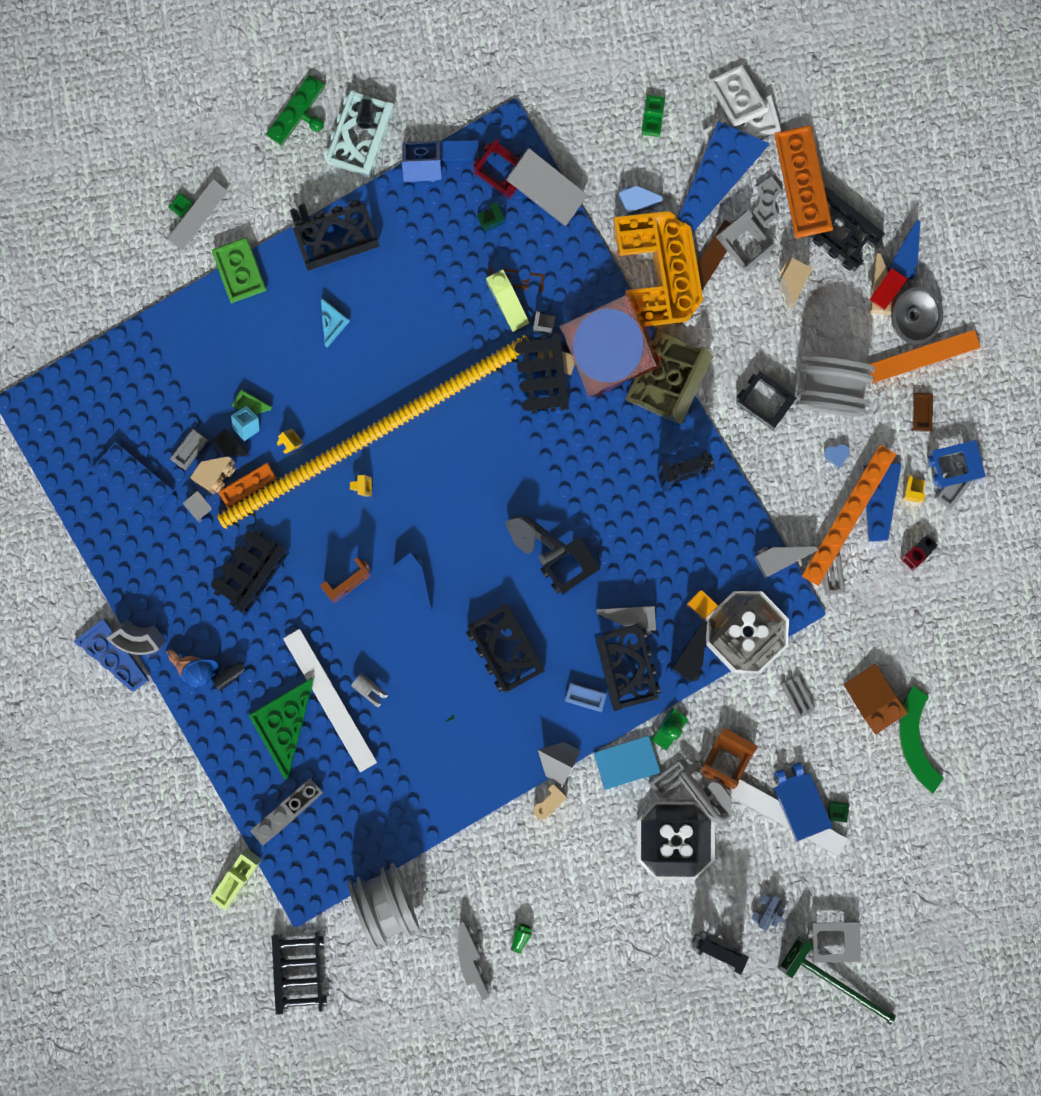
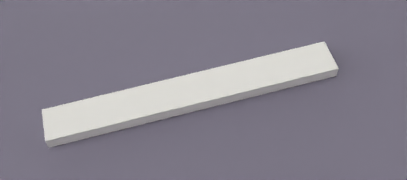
(330, 700)
(771, 808)

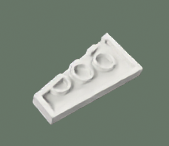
(758, 127)

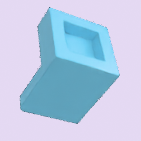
(245, 423)

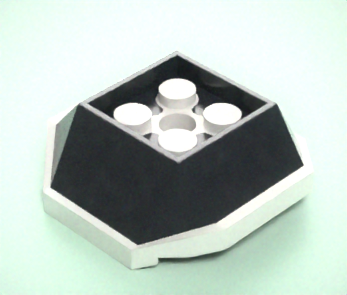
(654, 840)

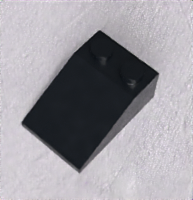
(691, 659)

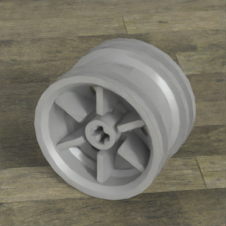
(835, 386)
(383, 906)

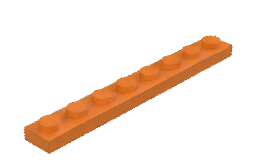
(849, 515)

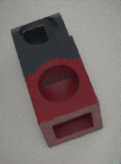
(919, 552)

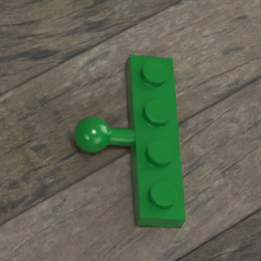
(296, 111)

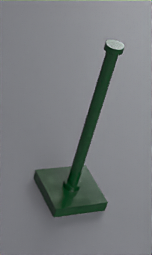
(796, 957)

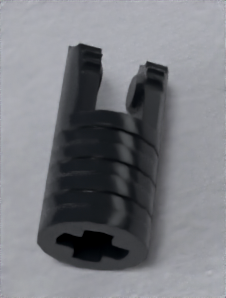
(304, 214)
(227, 675)

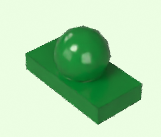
(669, 729)

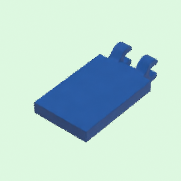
(801, 803)

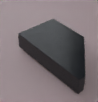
(229, 445)

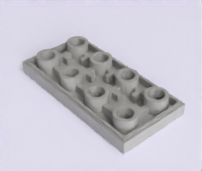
(546, 187)

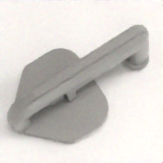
(713, 799)

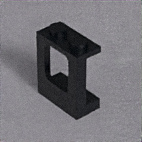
(582, 556)

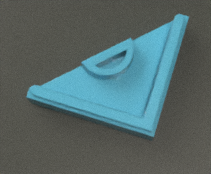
(333, 322)

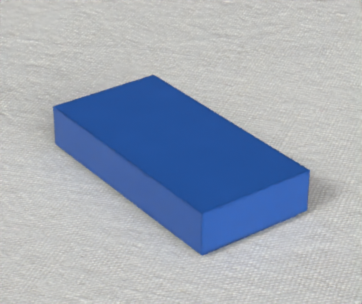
(459, 150)

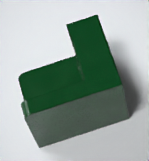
(491, 218)

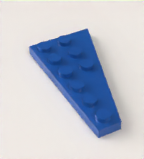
(723, 164)

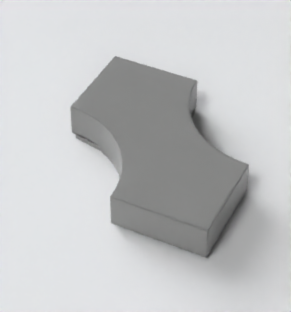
(766, 210)

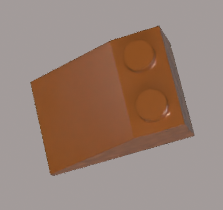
(876, 699)

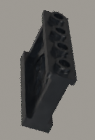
(323, 258)
(507, 622)
(607, 649)
(735, 959)

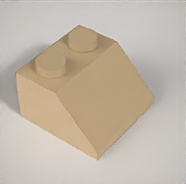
(793, 279)

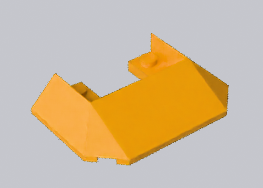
(674, 261)

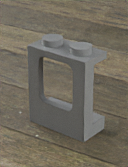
(734, 230)
(852, 945)

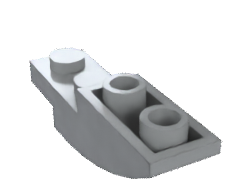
(286, 812)
(469, 952)

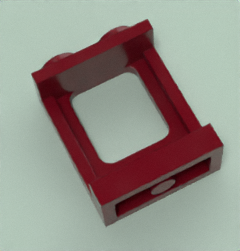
(505, 187)

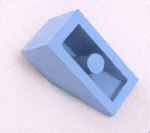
(638, 200)

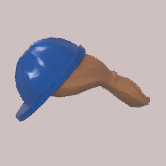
(192, 669)

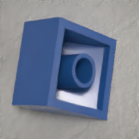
(421, 161)

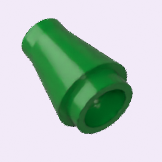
(521, 936)

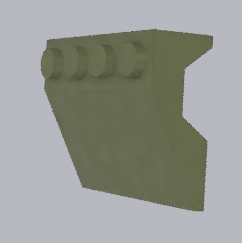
(674, 385)

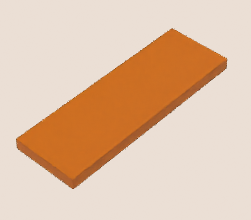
(803, 181)

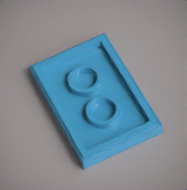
(626, 762)

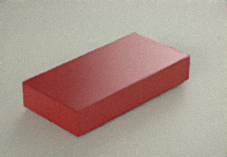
(888, 289)

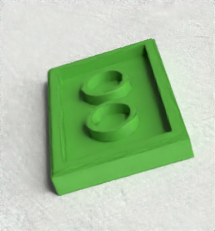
(238, 270)

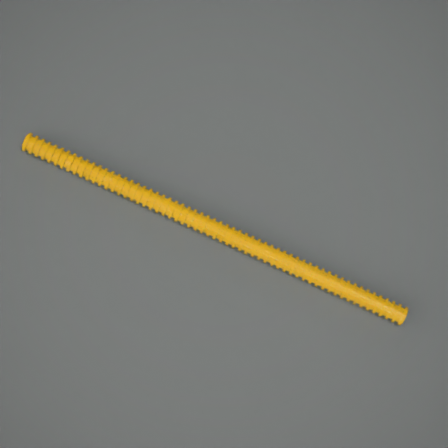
(368, 435)

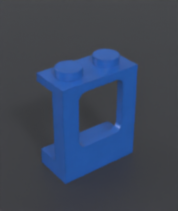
(973, 462)

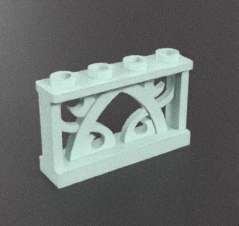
(368, 158)

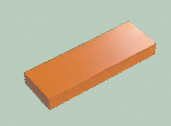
(247, 485)

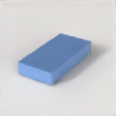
(585, 697)

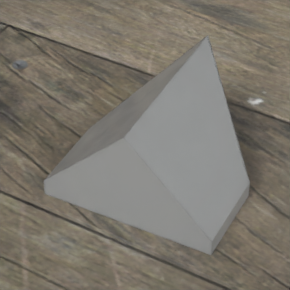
(558, 761)

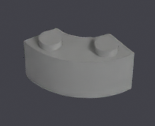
(136, 639)

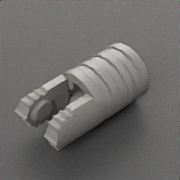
(366, 686)

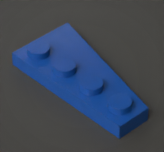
(881, 505)
(118, 662)

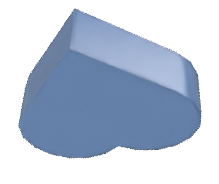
(836, 455)

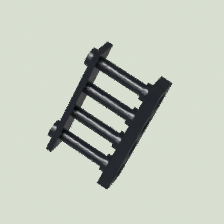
(281, 964)

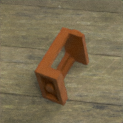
(349, 584)
(735, 746)

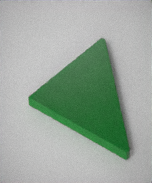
(281, 724)

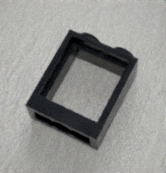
(789, 397)

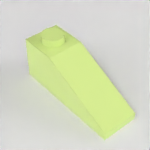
(507, 300)

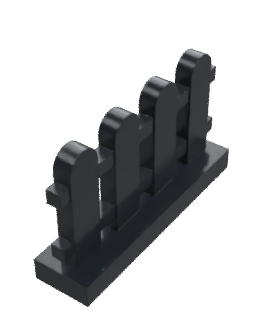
(531, 385)
(254, 586)

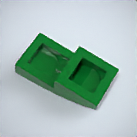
(653, 116)

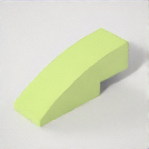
(235, 879)

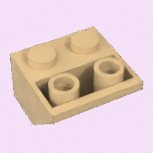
(212, 473)

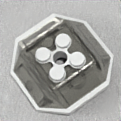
(726, 634)

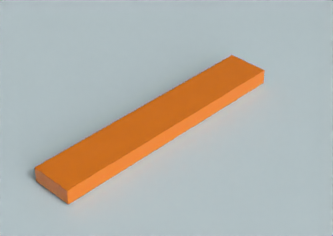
(925, 356)

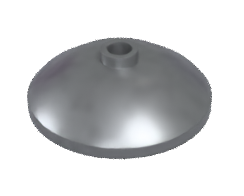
(926, 315)

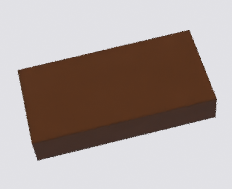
(922, 412)

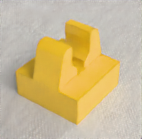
(290, 440)
(362, 485)

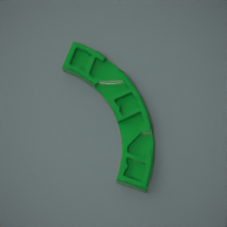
(911, 743)

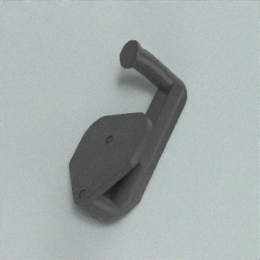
(526, 530)

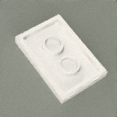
(738, 95)

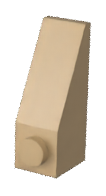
(879, 273)

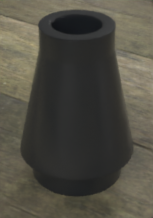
(365, 115)

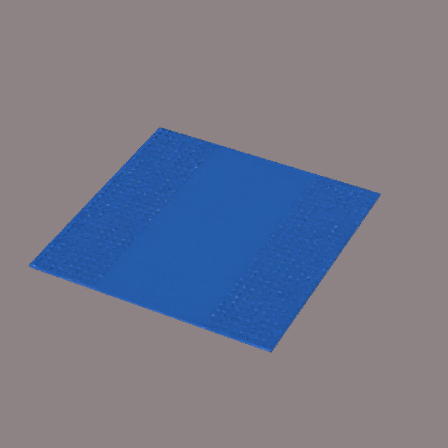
(436, 492)

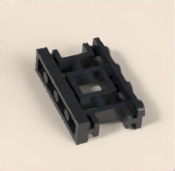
(853, 220)
(679, 472)

